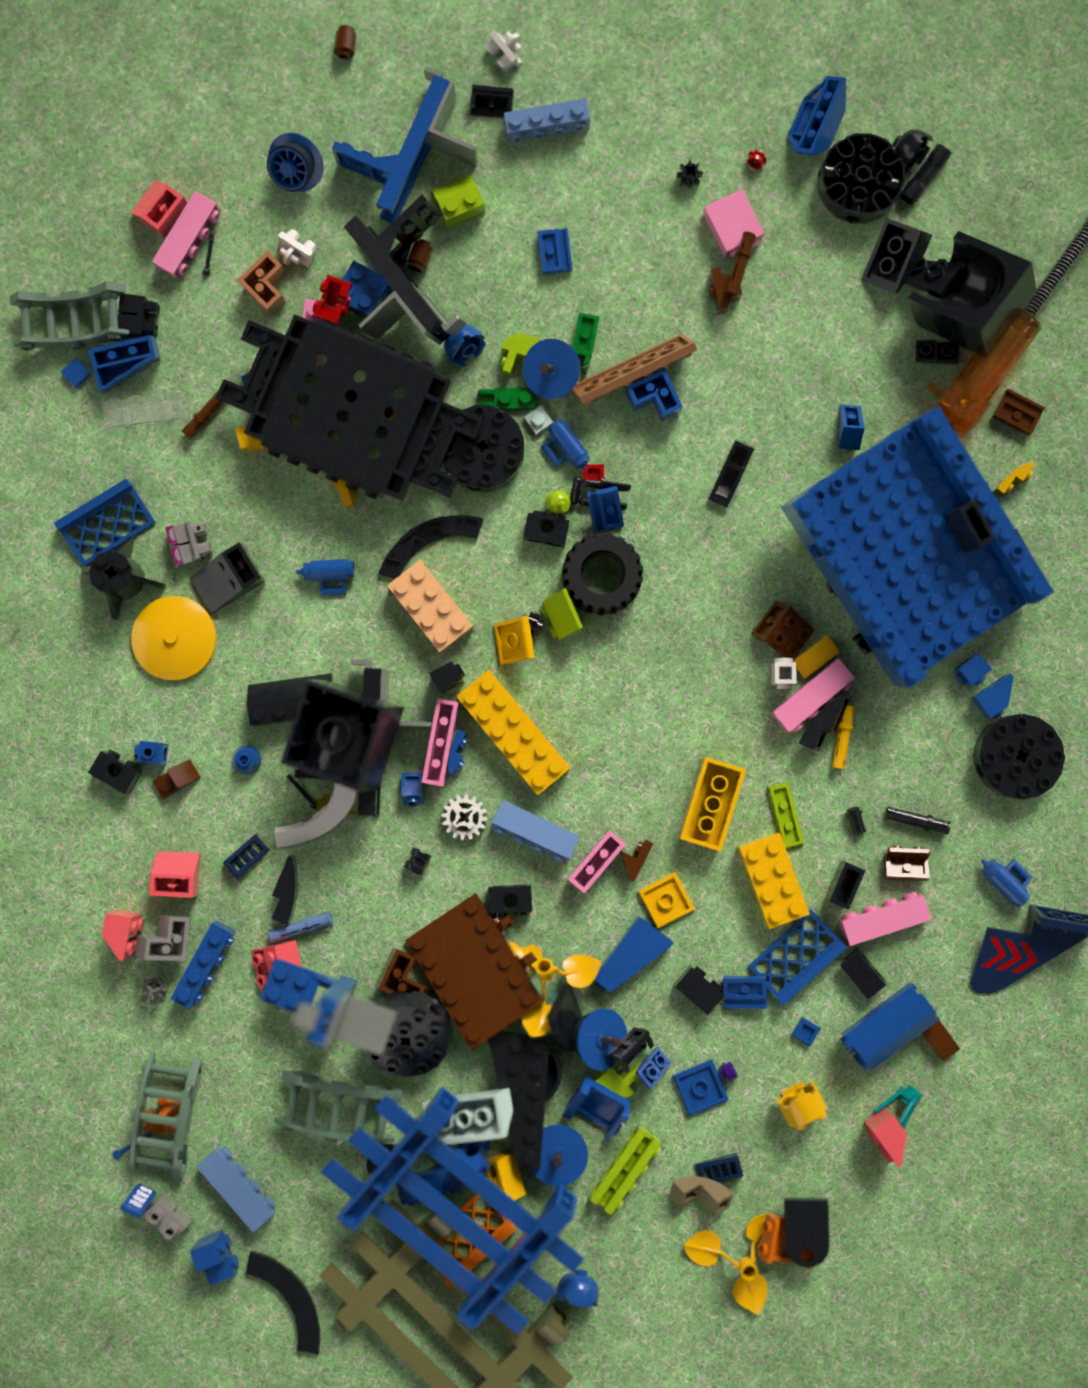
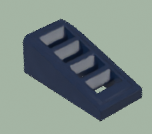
(244, 868)
(721, 1160)

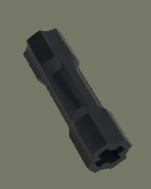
(924, 175)

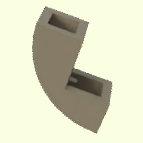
(708, 1192)

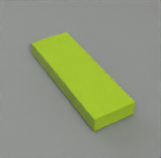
(786, 815)

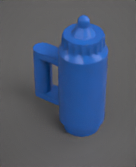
(568, 445)
(329, 571)
(1006, 883)

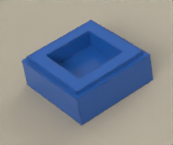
(76, 373)
(805, 1031)

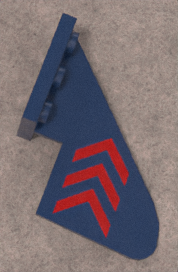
(1011, 954)

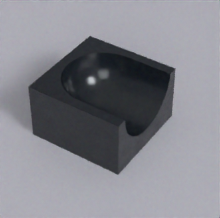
(982, 298)
(342, 735)

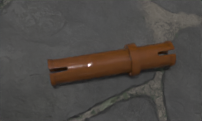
(742, 255)
(202, 417)

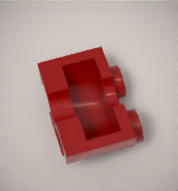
(334, 299)

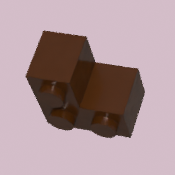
(395, 974)

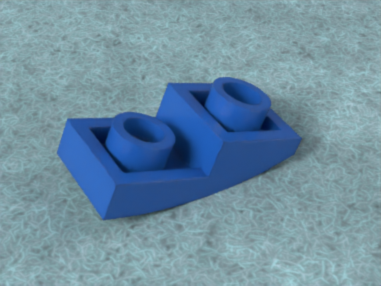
(455, 759)
(653, 1067)

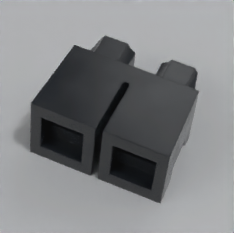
(134, 315)

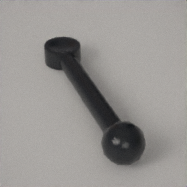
(206, 272)
(312, 803)

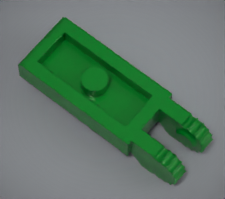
(585, 337)
(510, 398)

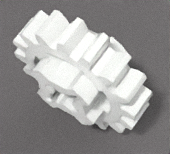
(458, 809)

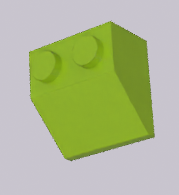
(459, 200)
(561, 615)

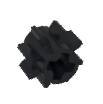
(691, 179)
(535, 623)

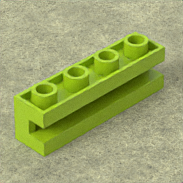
(625, 1169)

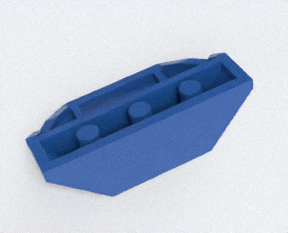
(819, 117)

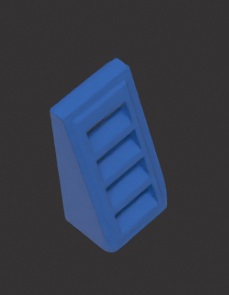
(138, 1201)

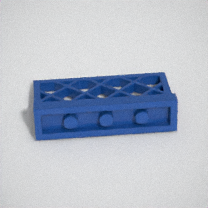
(99, 504)
(811, 970)

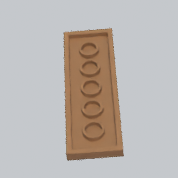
(633, 368)

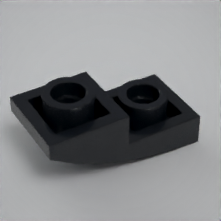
(936, 352)

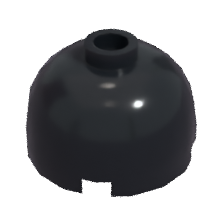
(912, 148)

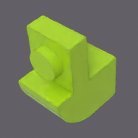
(515, 347)
(617, 1082)

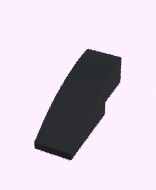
(731, 473)
(825, 722)
(286, 891)

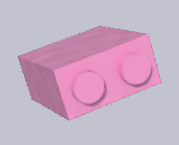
(729, 220)

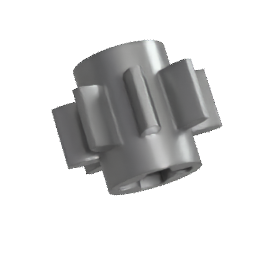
(152, 991)

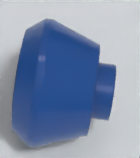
(252, 761)

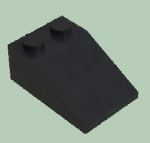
(895, 255)

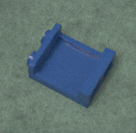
(599, 1106)

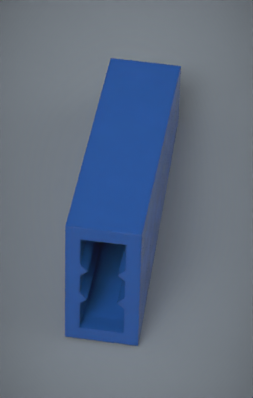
(632, 953)

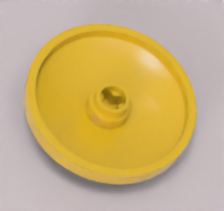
(173, 638)

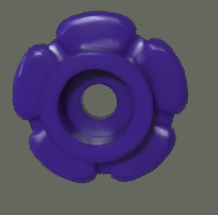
(728, 1071)

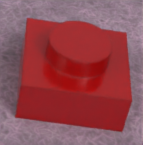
(595, 472)

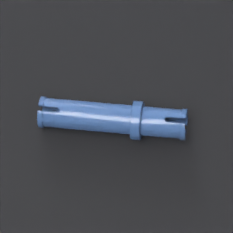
(300, 927)

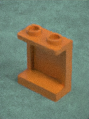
(773, 1241)

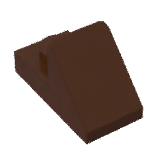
(176, 778)
(634, 864)

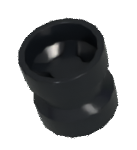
(417, 861)

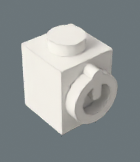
(783, 673)

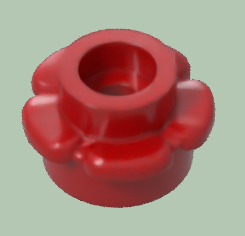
(757, 156)

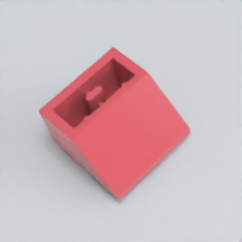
(159, 208)
(175, 874)
(121, 932)
(264, 958)
(887, 1132)

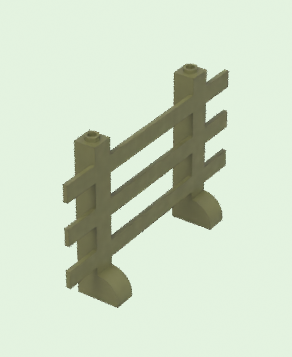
(391, 1273)

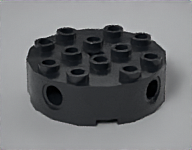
(880, 183)
(492, 467)
(1039, 762)
(417, 1036)

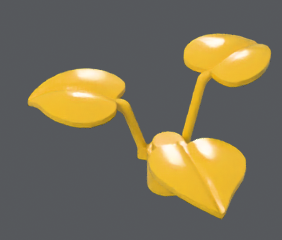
(580, 973)
(751, 1288)

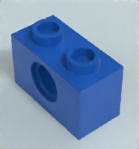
(478, 1161)

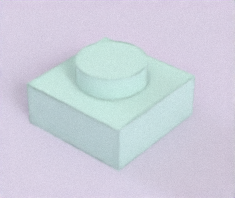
(538, 420)

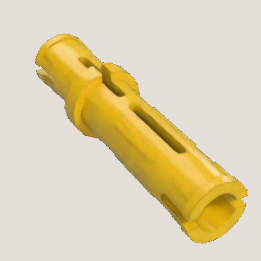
(843, 737)

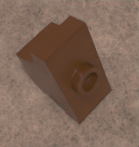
(717, 290)

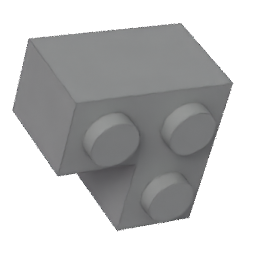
(169, 943)

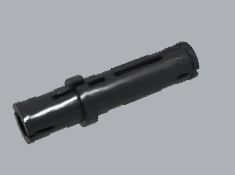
(926, 822)

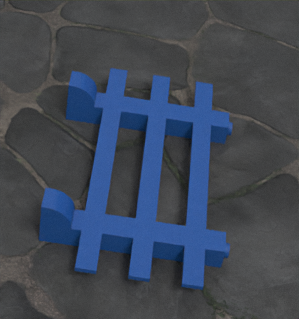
(511, 1264)

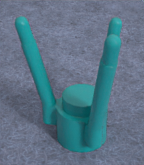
(910, 1097)

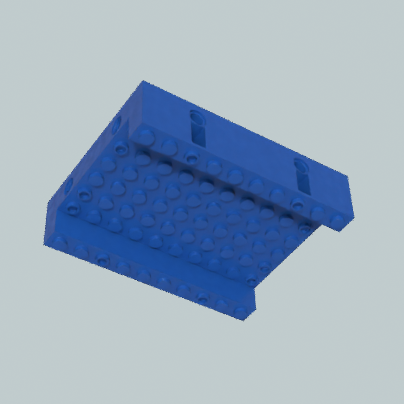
(894, 557)

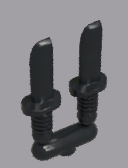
(576, 488)

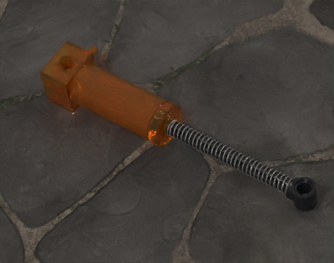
(981, 377)

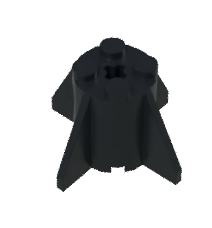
(118, 576)

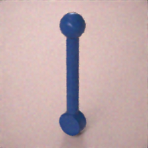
(118, 1153)

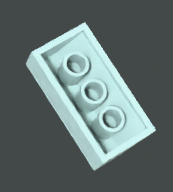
(478, 1117)

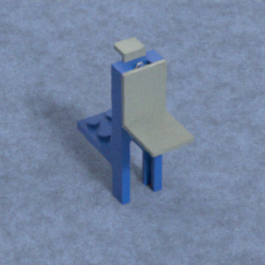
(401, 170)
(337, 1013)

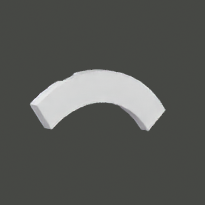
(321, 822)

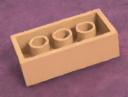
(430, 606)

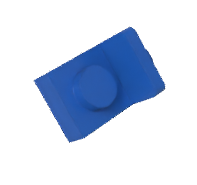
(412, 788)

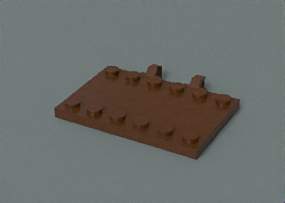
(476, 970)

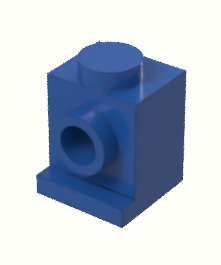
(158, 755)

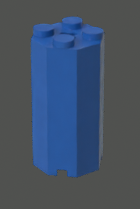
(889, 1027)

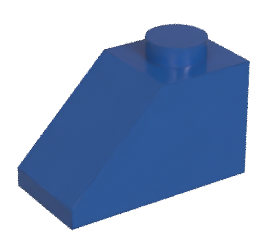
(850, 427)
(995, 697)

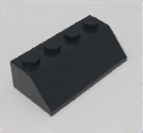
(276, 700)

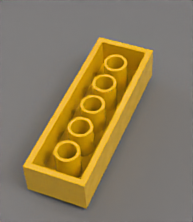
(513, 732)

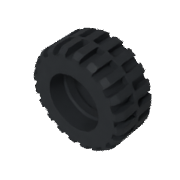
(602, 545)

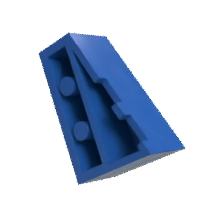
(122, 360)

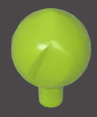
(558, 502)

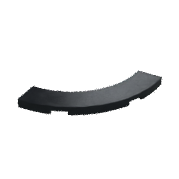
(425, 534)
(295, 1294)

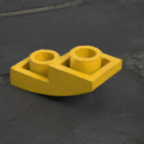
(1019, 475)
(816, 656)

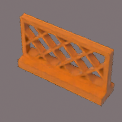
(476, 1256)

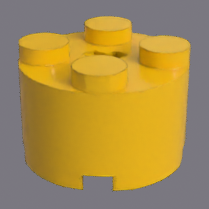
(802, 1105)

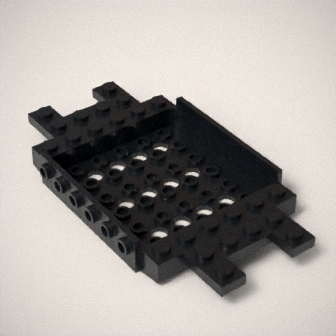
(415, 438)

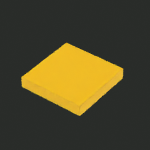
(514, 640)
(666, 900)

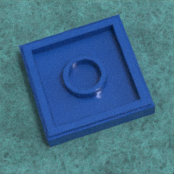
(700, 1087)

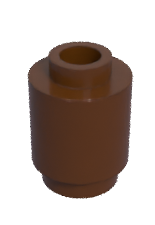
(345, 42)
(419, 255)

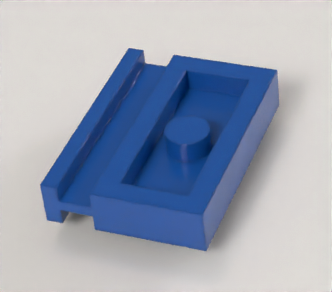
(554, 251)
(605, 509)
(745, 992)

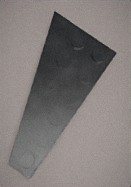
(523, 1068)

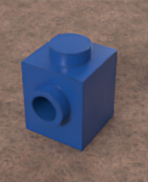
(972, 670)

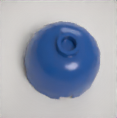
(464, 345)
(578, 1288)

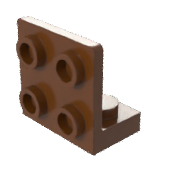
(783, 630)

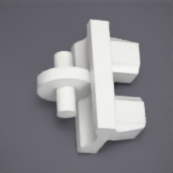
(497, 43)
(293, 250)

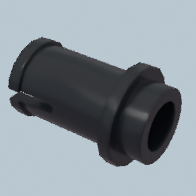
(856, 819)

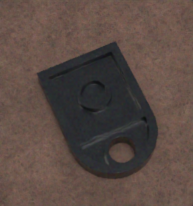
(563, 1018)
(806, 1228)

